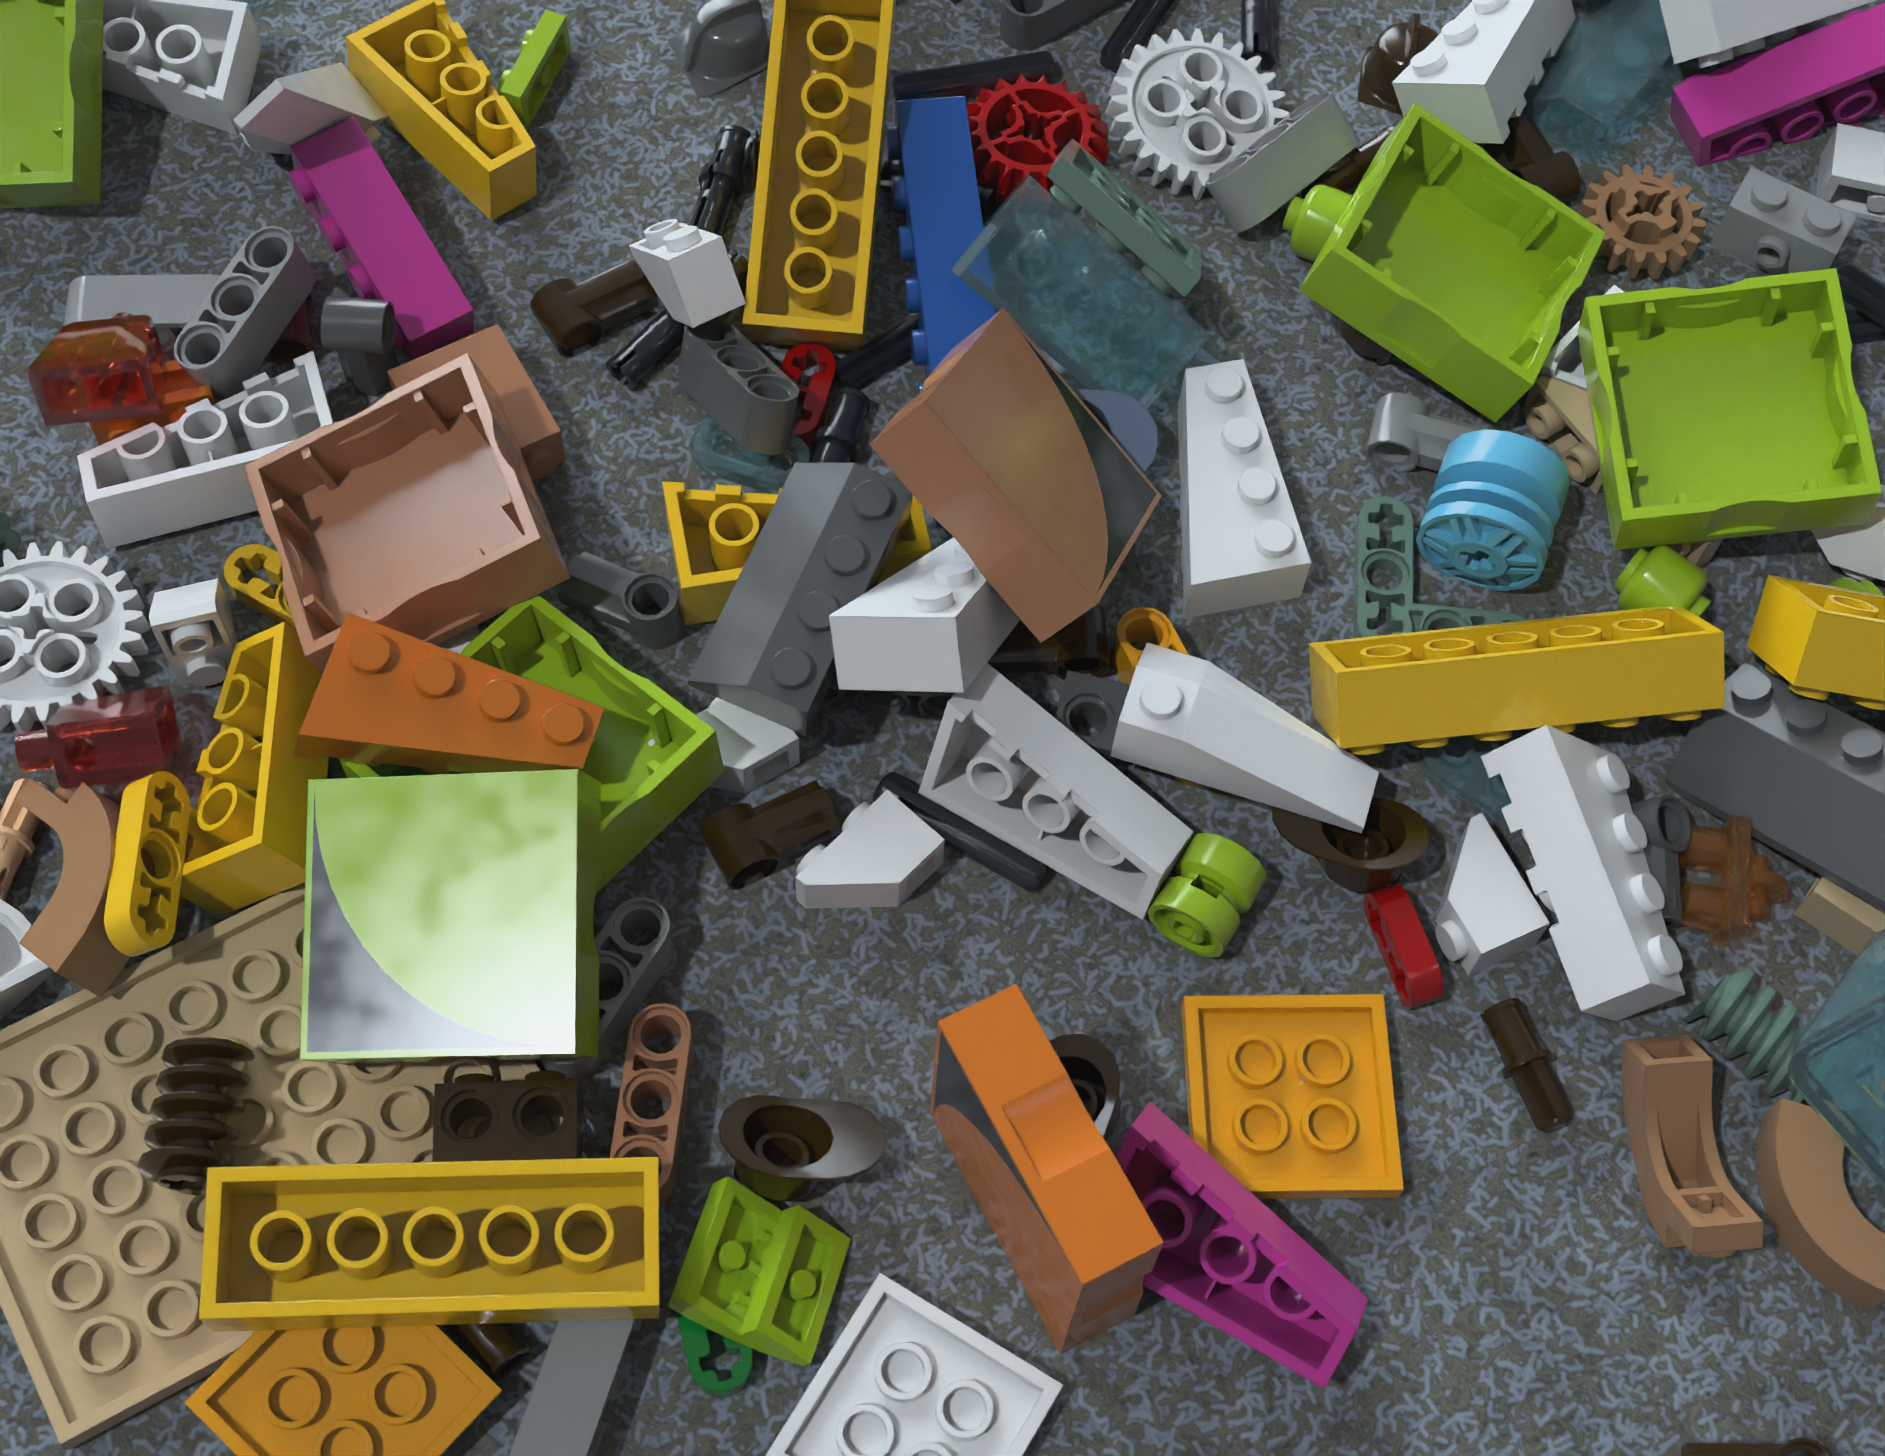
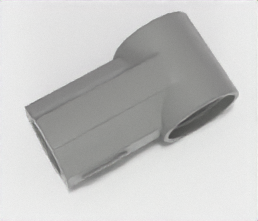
(1409, 435)

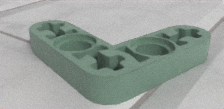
(1398, 558)

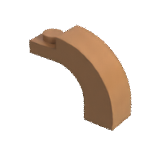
(71, 927)
(1676, 1149)
(1810, 1205)

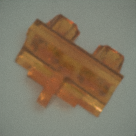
(1738, 881)

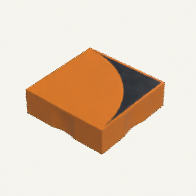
(1040, 1169)

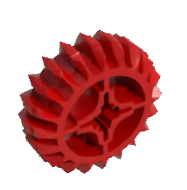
(1039, 126)

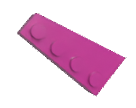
(1785, 90)
(379, 237)
(1235, 1256)

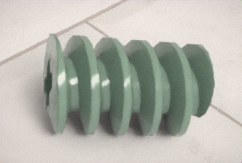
(1752, 1028)

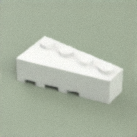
(1728, 28)
(182, 56)
(1484, 64)
(1051, 794)
(1590, 870)

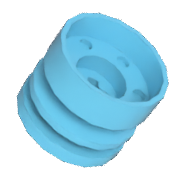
(1494, 510)

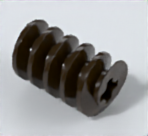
(192, 1112)

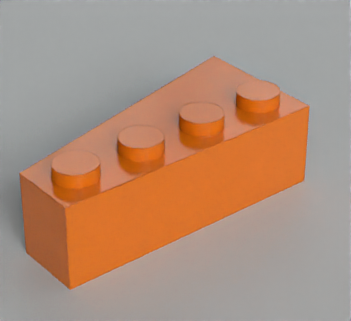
(438, 710)

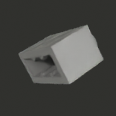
(1781, 226)

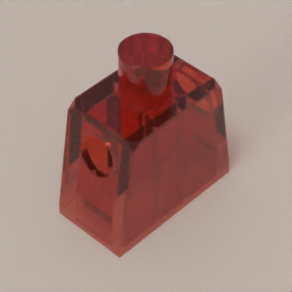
(100, 371)
(130, 735)

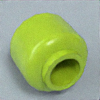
(1314, 219)
(1662, 580)

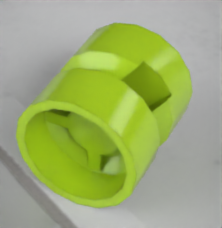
(1210, 890)

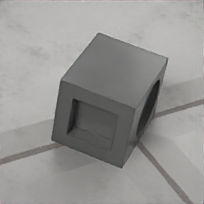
(1092, 703)

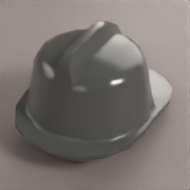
(722, 45)

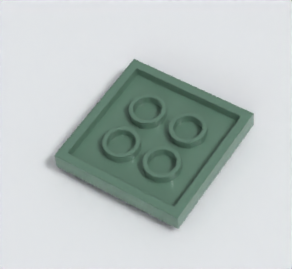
(1125, 219)

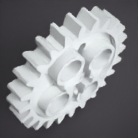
(1192, 109)
(47, 637)

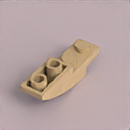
(1564, 418)

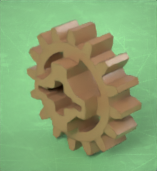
(1643, 220)

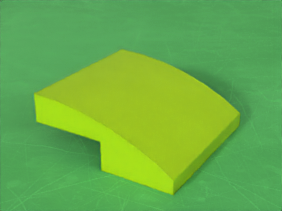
(760, 1273)

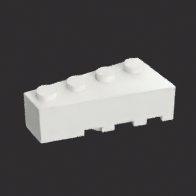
(195, 466)
(1234, 504)
(921, 627)

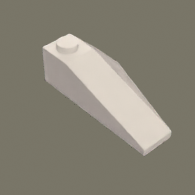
(306, 105)
(1222, 734)

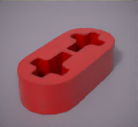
(821, 387)
(1403, 946)

